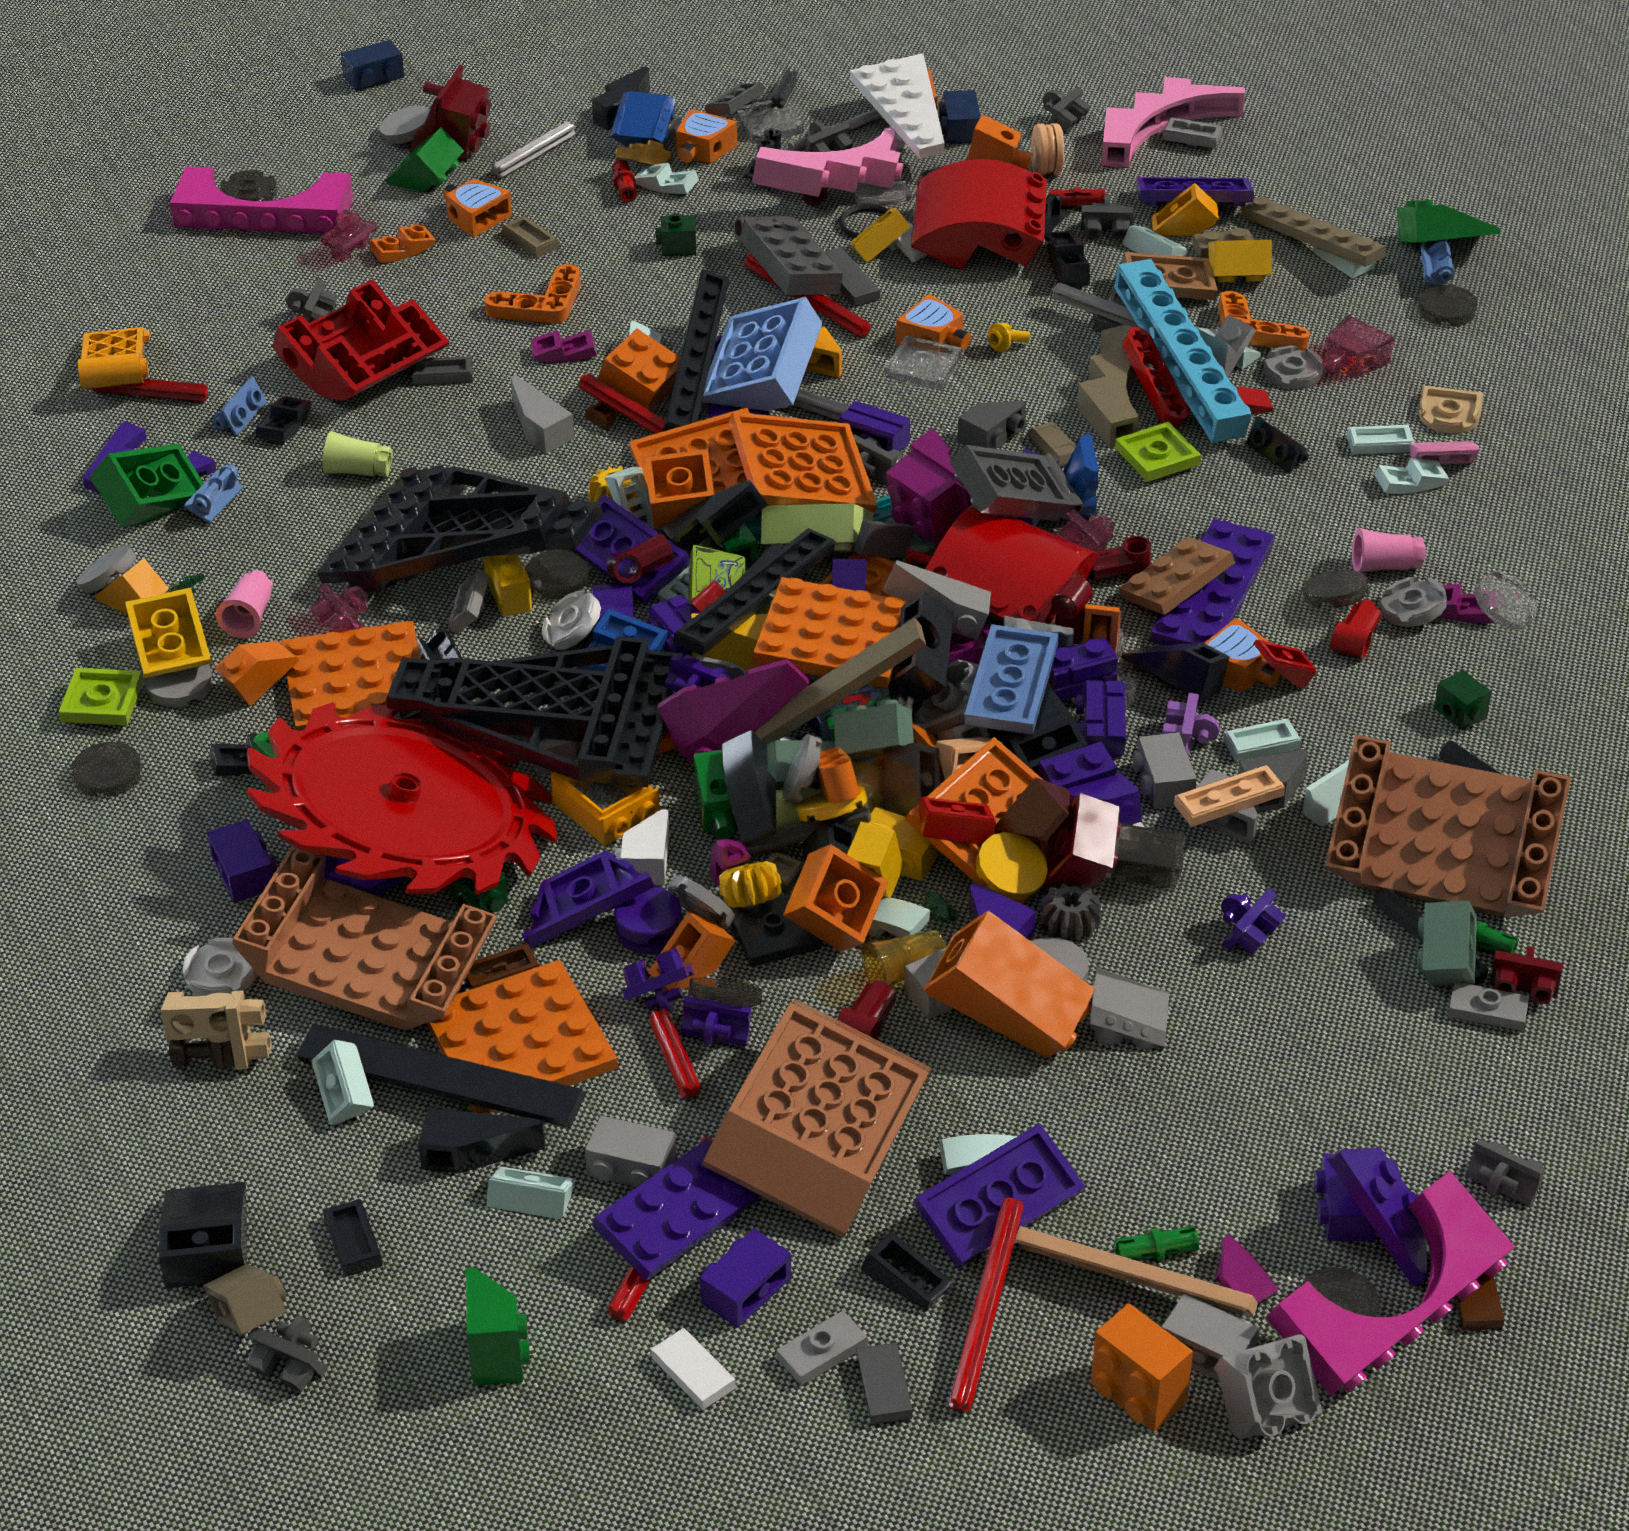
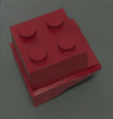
(460, 110)

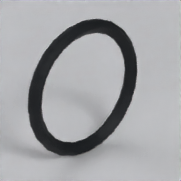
(855, 209)

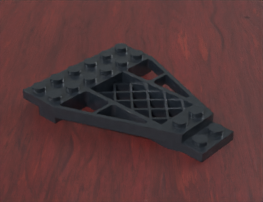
(430, 526)
(617, 732)

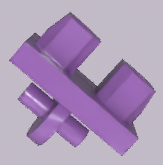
(1183, 719)

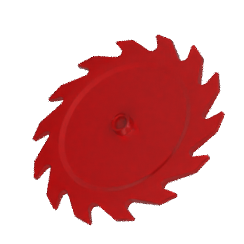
(400, 799)

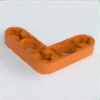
(541, 307)
(1267, 333)

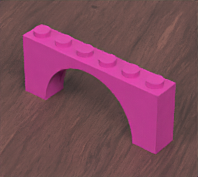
(202, 205)
(1461, 1249)

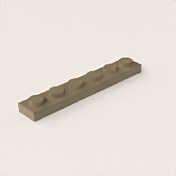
(1313, 231)

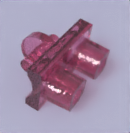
(348, 233)
(1091, 533)
(346, 608)

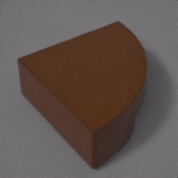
(601, 415)

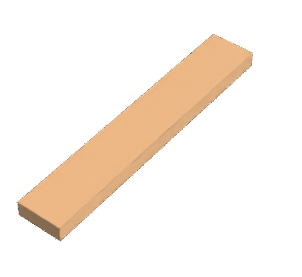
(1136, 1271)

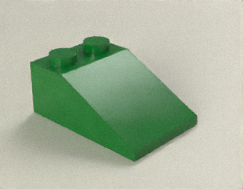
(1428, 222)
(146, 483)

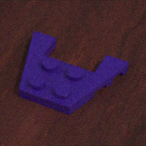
(129, 437)

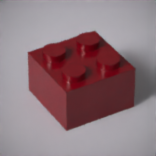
(1083, 844)

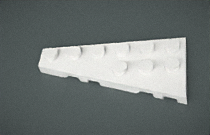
(905, 100)

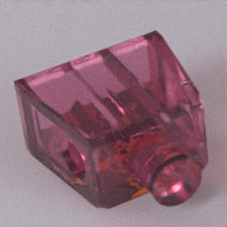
(1356, 348)

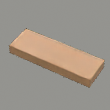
(1229, 795)

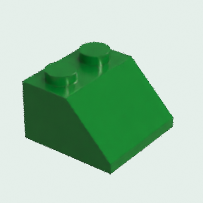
(427, 163)
(494, 1332)

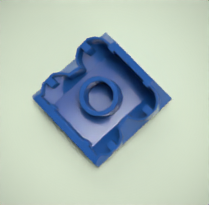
(643, 118)
(1083, 474)

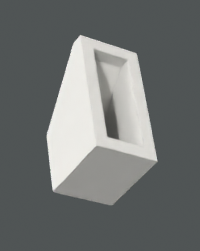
(647, 846)

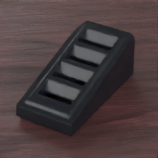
(903, 1255)

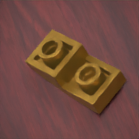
(644, 153)

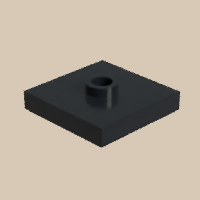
(768, 934)

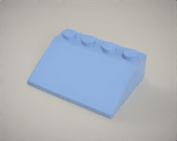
(763, 356)

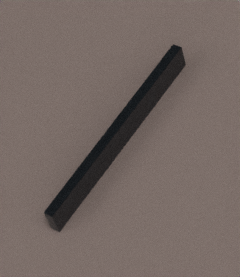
(696, 350)
(753, 592)
(453, 1077)

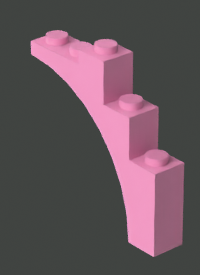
(1180, 99)
(843, 170)

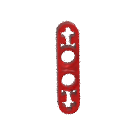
(1141, 348)

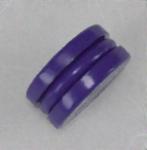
(647, 921)

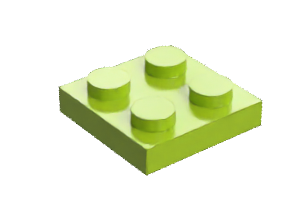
(1157, 451)
(101, 696)

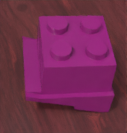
(926, 489)

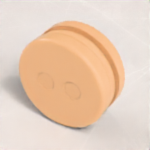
(1047, 149)

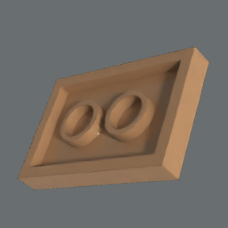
(1185, 275)
(1176, 575)

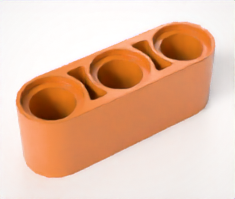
(836, 776)

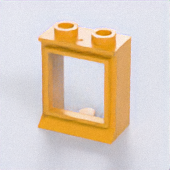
(603, 808)

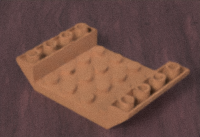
(1447, 831)
(358, 946)
(816, 1117)

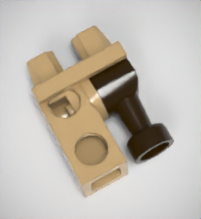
(223, 1021)

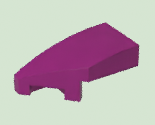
(727, 855)
(1242, 1272)

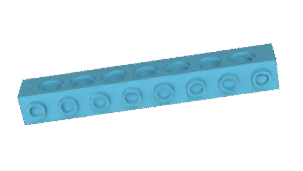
(1185, 353)

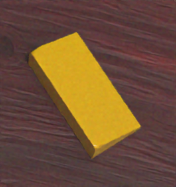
(880, 234)

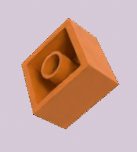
(640, 369)
(677, 483)
(835, 898)
(1141, 1367)

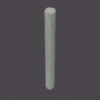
(854, 122)

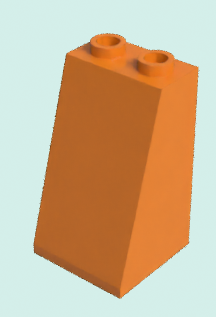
(1010, 986)

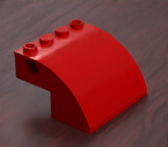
(979, 206)
(357, 343)
(1012, 561)

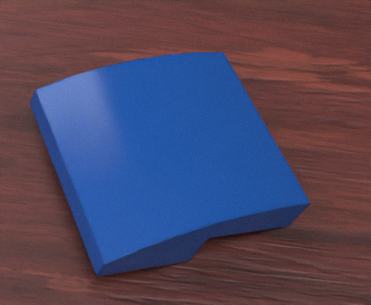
(618, 624)

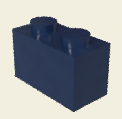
(372, 65)
(958, 115)

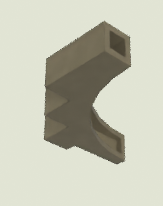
(1105, 396)

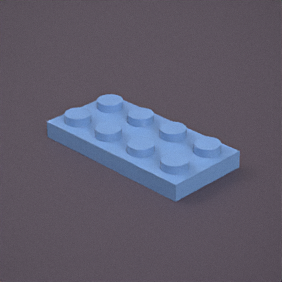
(1011, 679)

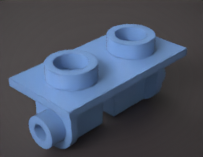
(1437, 263)
(240, 407)
(215, 494)

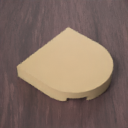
(1449, 409)

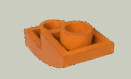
(408, 243)

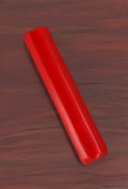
(674, 1054)

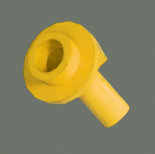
(1001, 335)

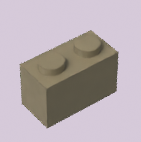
(246, 1298)

